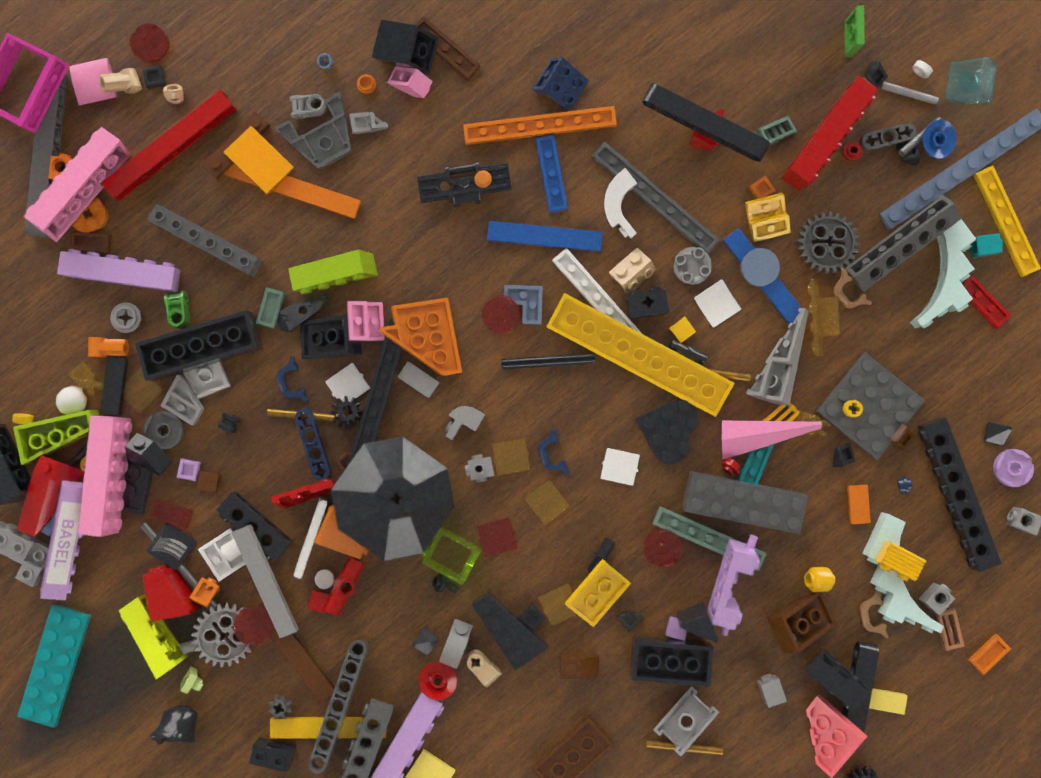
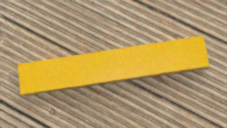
(1007, 221)
(310, 726)

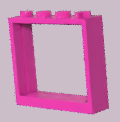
(44, 89)

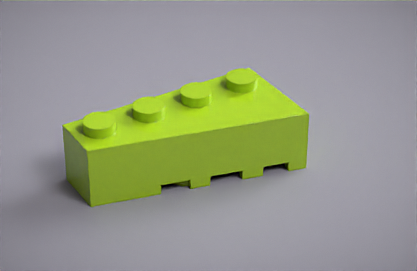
(332, 271)
(51, 435)

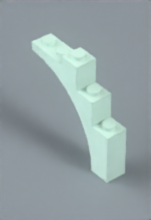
(954, 269)
(897, 601)

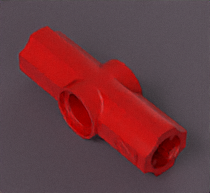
(339, 596)

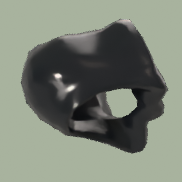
(176, 725)

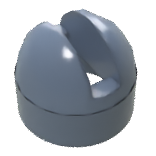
(321, 62)

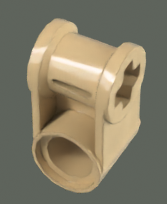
(485, 670)

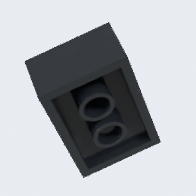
(327, 338)

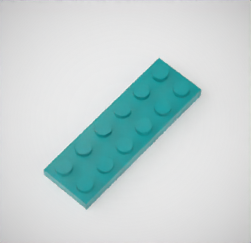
(54, 665)

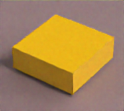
(682, 330)

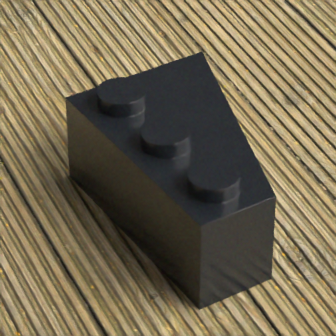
(838, 680)

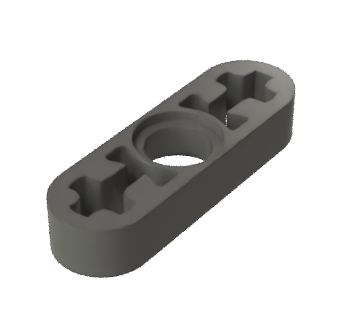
(894, 131)

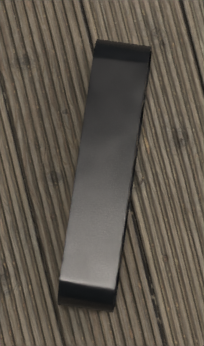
(864, 668)

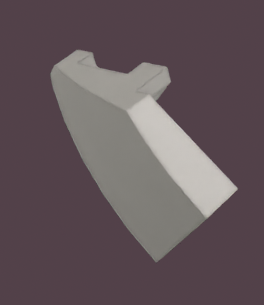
(365, 123)

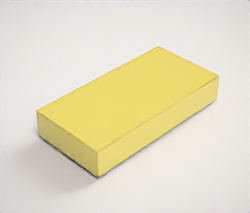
(888, 701)

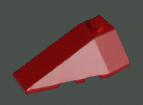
(44, 493)

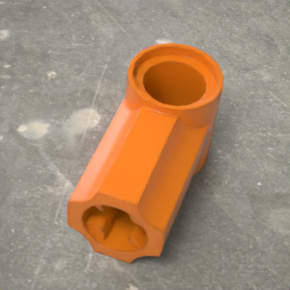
(107, 347)

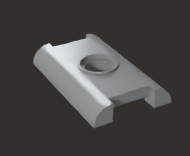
(682, 735)

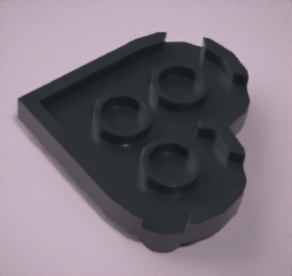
(668, 430)

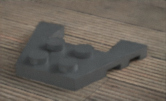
(324, 143)

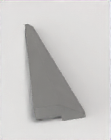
(779, 374)

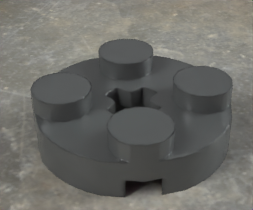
(174, 425)

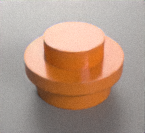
(366, 84)

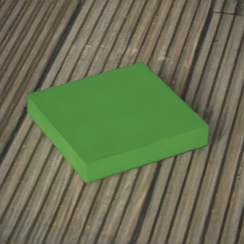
(854, 31)

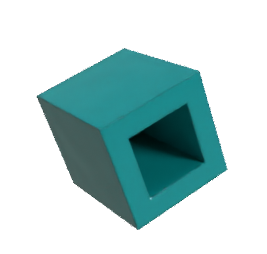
(986, 245)

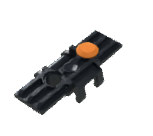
(465, 189)

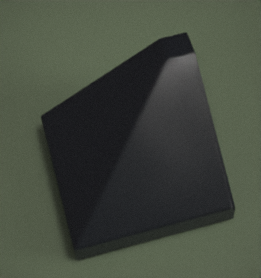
(875, 74)
(912, 157)
(997, 433)
(843, 455)
(425, 641)

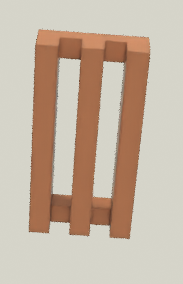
(960, 643)

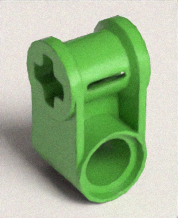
(177, 305)

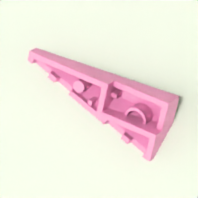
(747, 436)

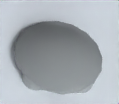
(692, 265)

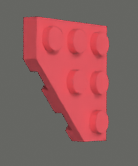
(832, 735)

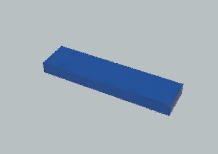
(551, 173)

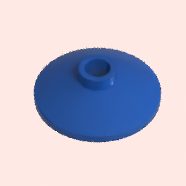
(945, 138)

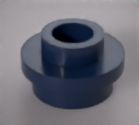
(904, 485)

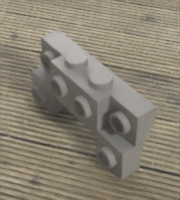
(24, 550)

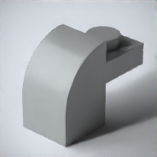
(463, 415)
(456, 643)

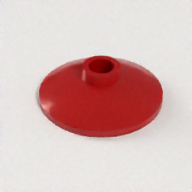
(441, 672)

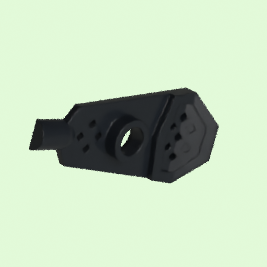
(294, 312)

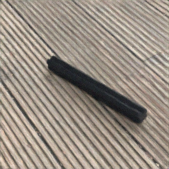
(547, 361)

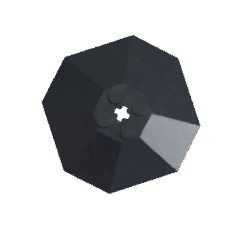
(365, 495)

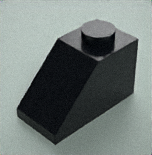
(147, 454)

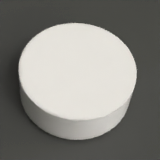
(922, 69)
(324, 578)

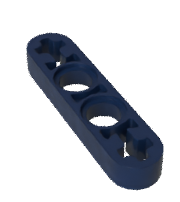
(316, 443)

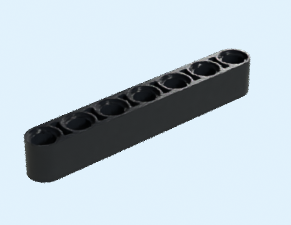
(706, 122)

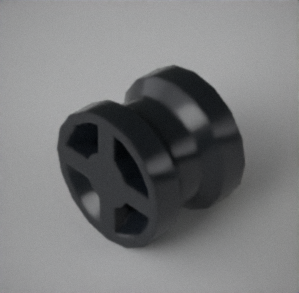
(229, 422)

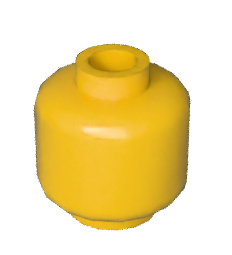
(819, 579)

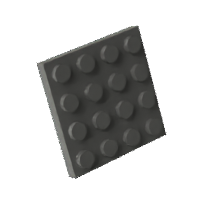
(884, 400)

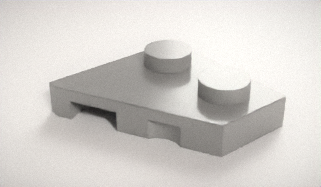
(182, 401)

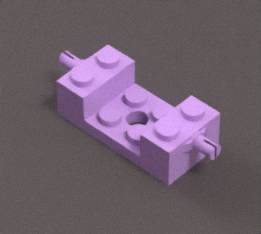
(722, 606)

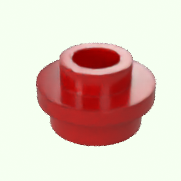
(847, 153)
(730, 466)

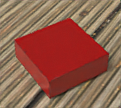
(318, 600)

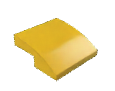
(767, 217)

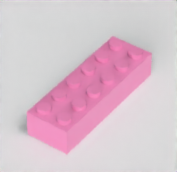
(77, 184)
(104, 476)

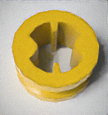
(857, 404)

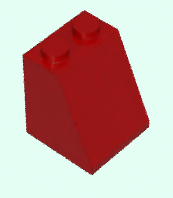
(167, 594)

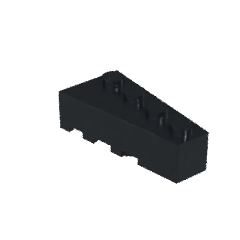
(510, 633)

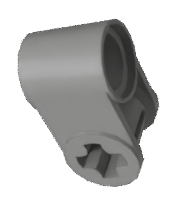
(304, 106)

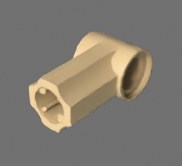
(125, 80)

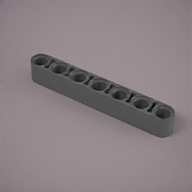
(335, 714)

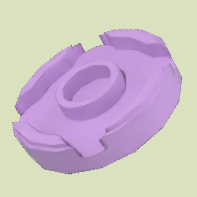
(1013, 468)

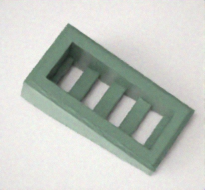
(763, 131)

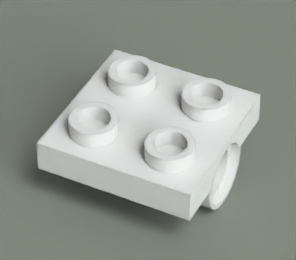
(222, 555)

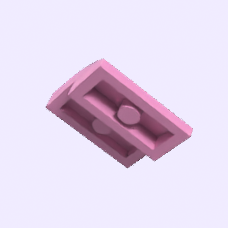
(86, 81)
(364, 320)

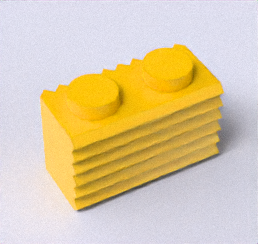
(900, 560)

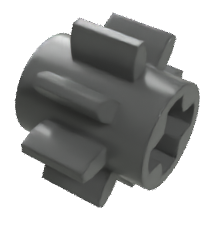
(275, 706)

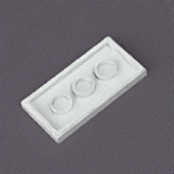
(307, 546)

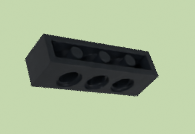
(236, 501)

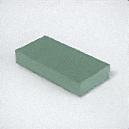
(270, 308)

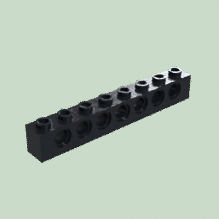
(988, 555)

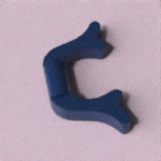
(282, 383)
(544, 457)

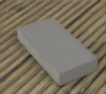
(418, 379)

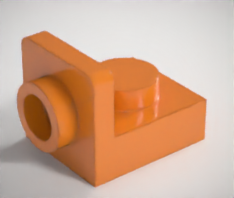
(205, 591)

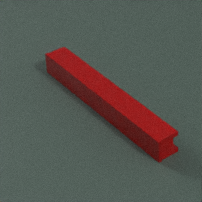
(169, 146)

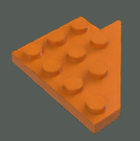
(426, 333)

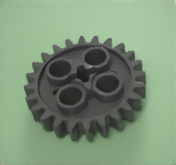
(827, 225)

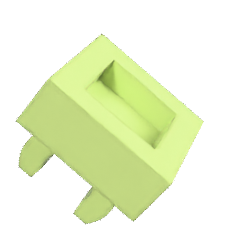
(191, 680)

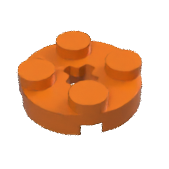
(96, 221)

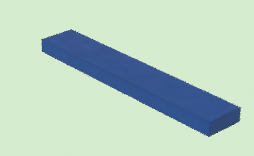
(544, 236)
(775, 291)

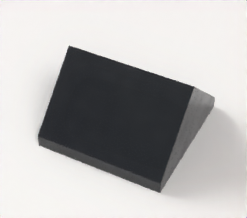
(697, 621)

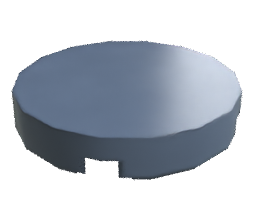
(760, 267)

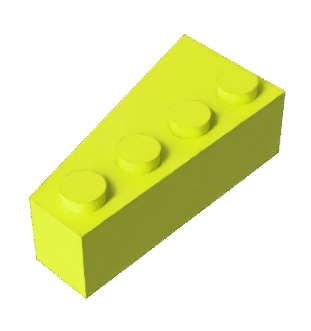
(153, 638)

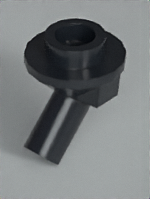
(441, 582)

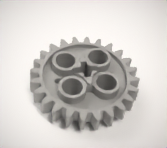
(208, 646)

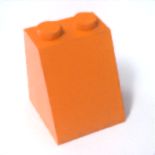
(332, 538)

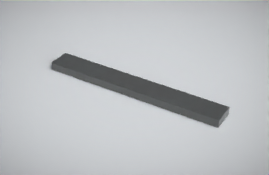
(657, 199)

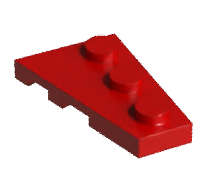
(303, 494)

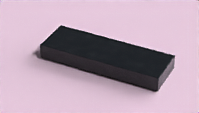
(114, 385)

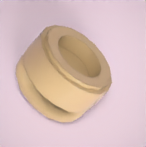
(172, 92)

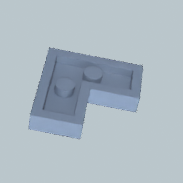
(531, 300)

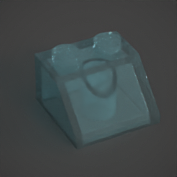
(971, 81)

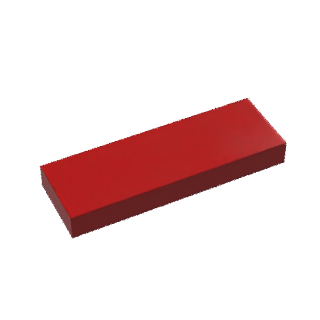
(986, 303)

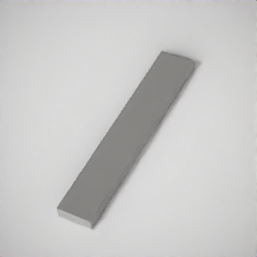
(265, 581)

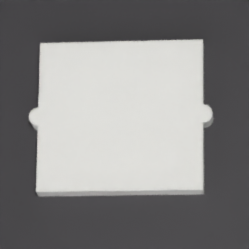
(348, 383)
(620, 466)

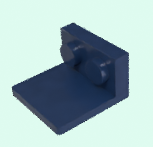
(561, 83)

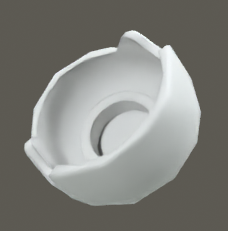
(71, 400)

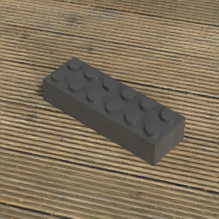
(744, 502)

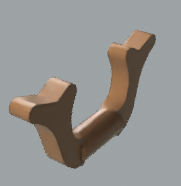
(842, 298)
(864, 607)

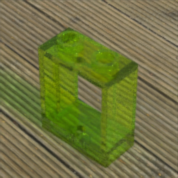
(459, 578)

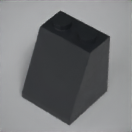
(405, 46)

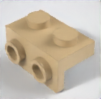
(632, 270)

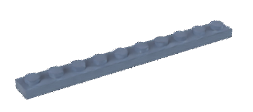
(961, 170)

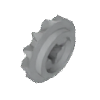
(120, 311)

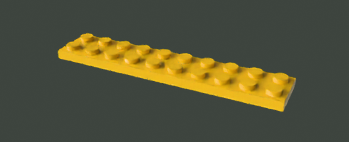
(640, 354)

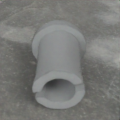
(188, 647)

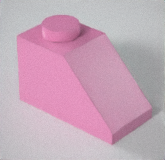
(410, 81)

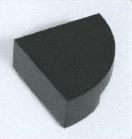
(629, 619)

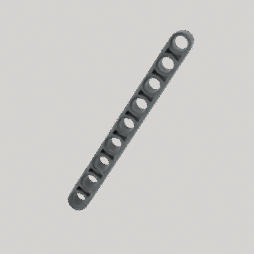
(46, 144)

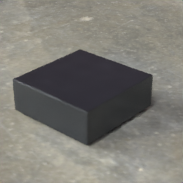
(154, 77)
(532, 617)

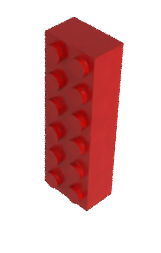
(830, 133)

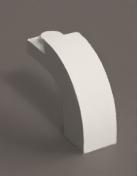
(617, 189)

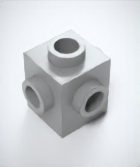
(486, 464)

